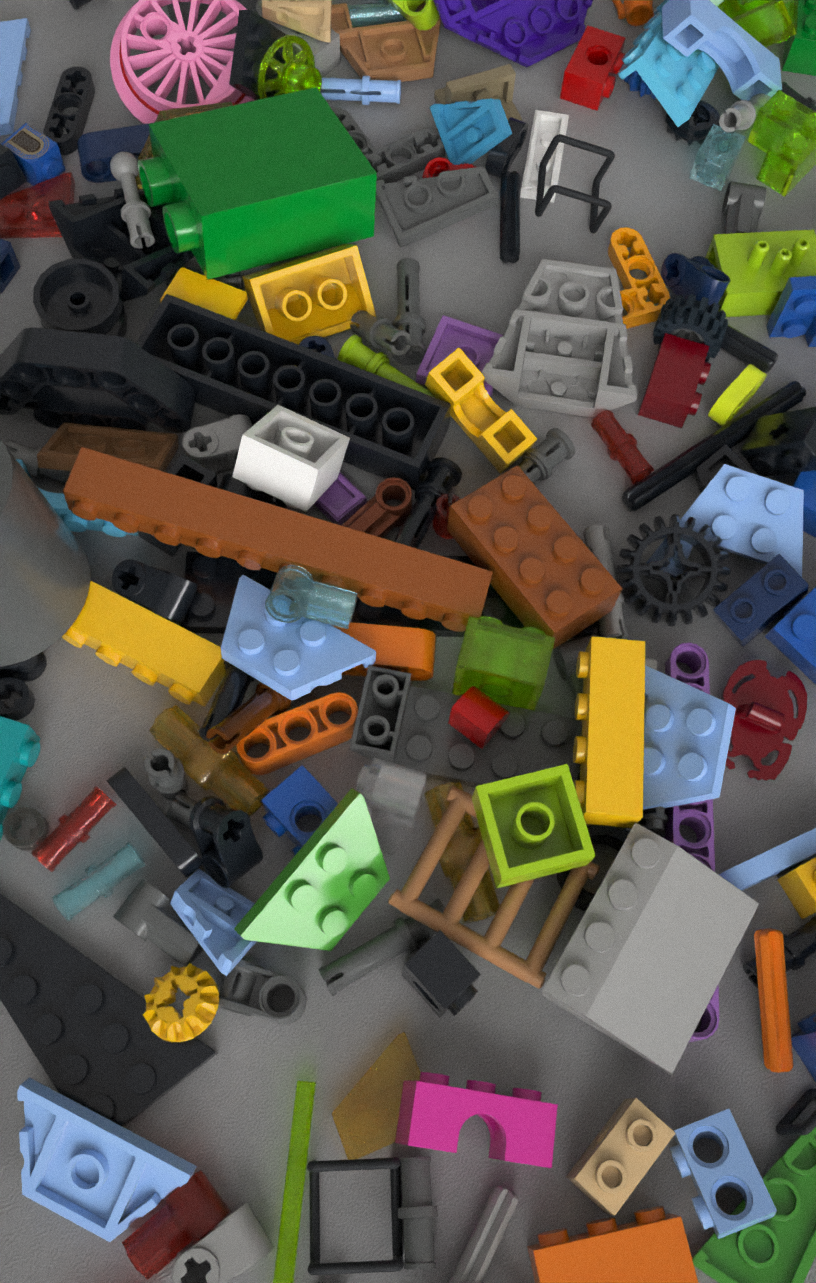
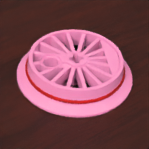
(176, 55)

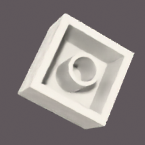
(290, 457)

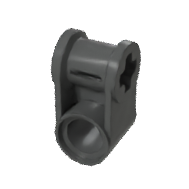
(250, 992)

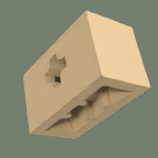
(620, 1155)

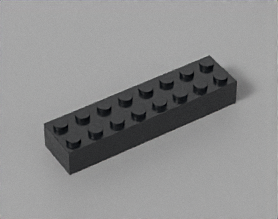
(252, 371)

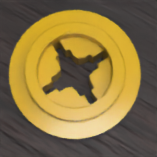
(197, 1010)

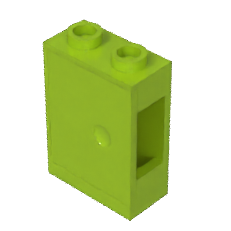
(760, 267)

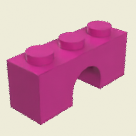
(518, 1125)

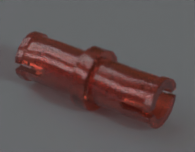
(621, 446)
(73, 829)

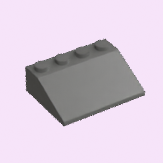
(651, 948)

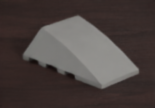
(566, 344)

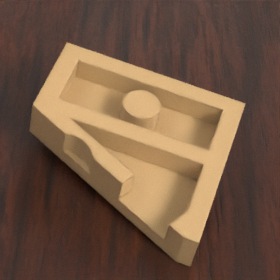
(304, 16)

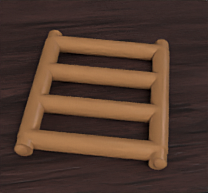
(448, 922)

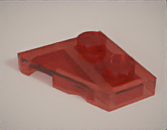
(28, 212)

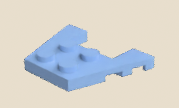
(750, 516)
(683, 742)

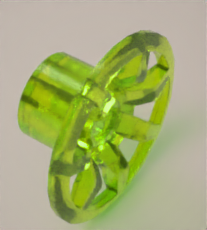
(294, 73)

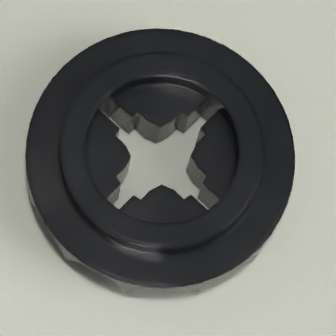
(704, 116)

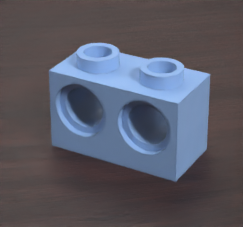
(732, 1170)

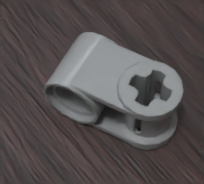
(218, 442)
(228, 1248)

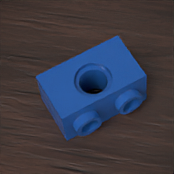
(291, 800)

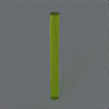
(294, 1183)

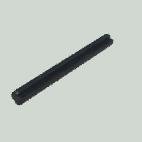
(729, 434)

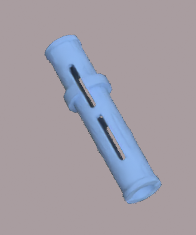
(361, 90)

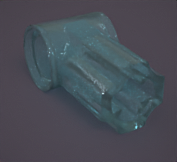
(298, 596)

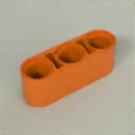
(396, 649)
(311, 716)

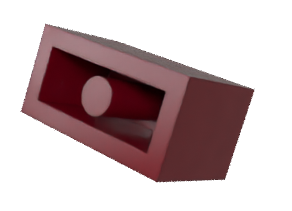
(674, 381)

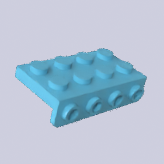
(669, 74)

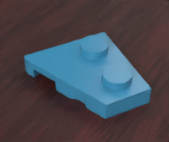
(470, 128)

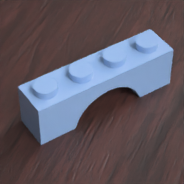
(742, 58)

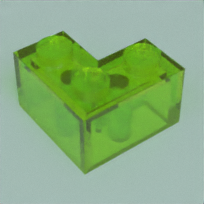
(788, 137)

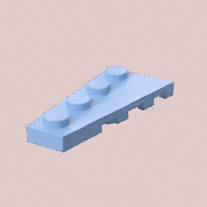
(12, 53)

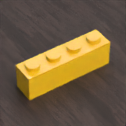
(148, 645)
(612, 731)

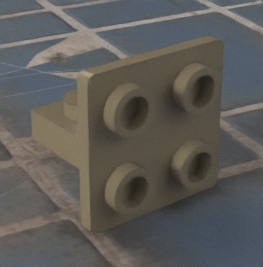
(489, 84)

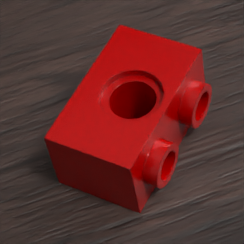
(593, 68)

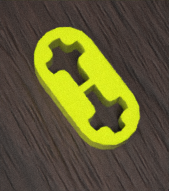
(737, 395)

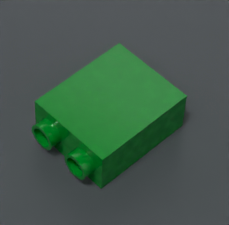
(259, 182)

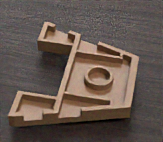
(388, 49)

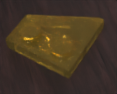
(371, 1109)

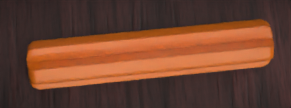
(773, 1000)

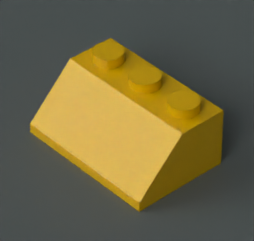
(310, 294)

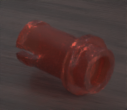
(441, 518)

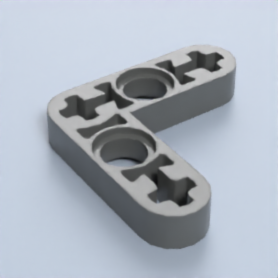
(423, 142)

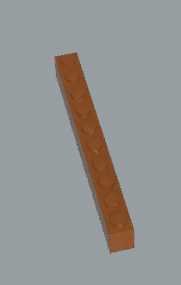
(275, 537)

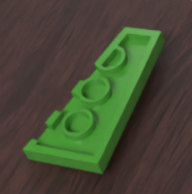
(780, 1246)

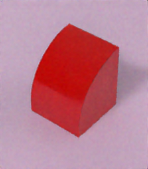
(477, 716)

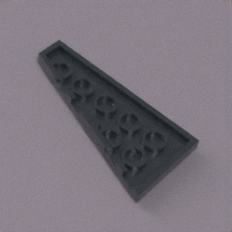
(86, 1023)

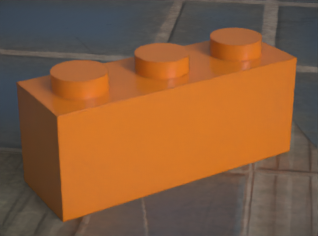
(634, 1252)

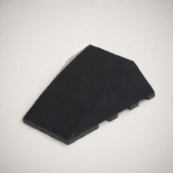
(98, 233)

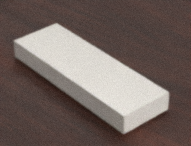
(544, 129)

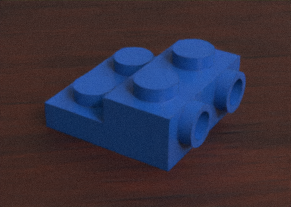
(795, 311)

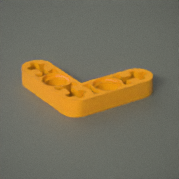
(635, 290)

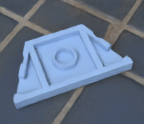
(286, 655)
(90, 1164)

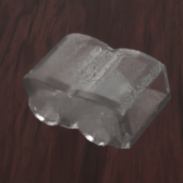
(392, 791)

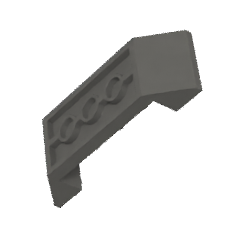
(413, 730)

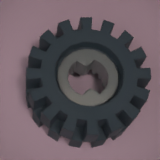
(692, 321)

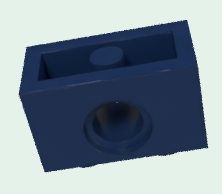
(761, 600)

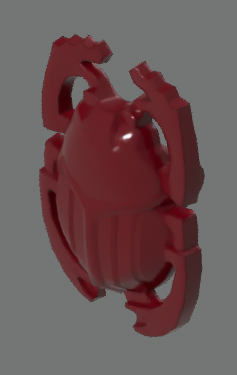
(764, 717)

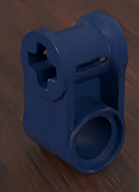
(694, 277)

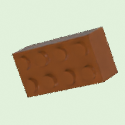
(533, 555)

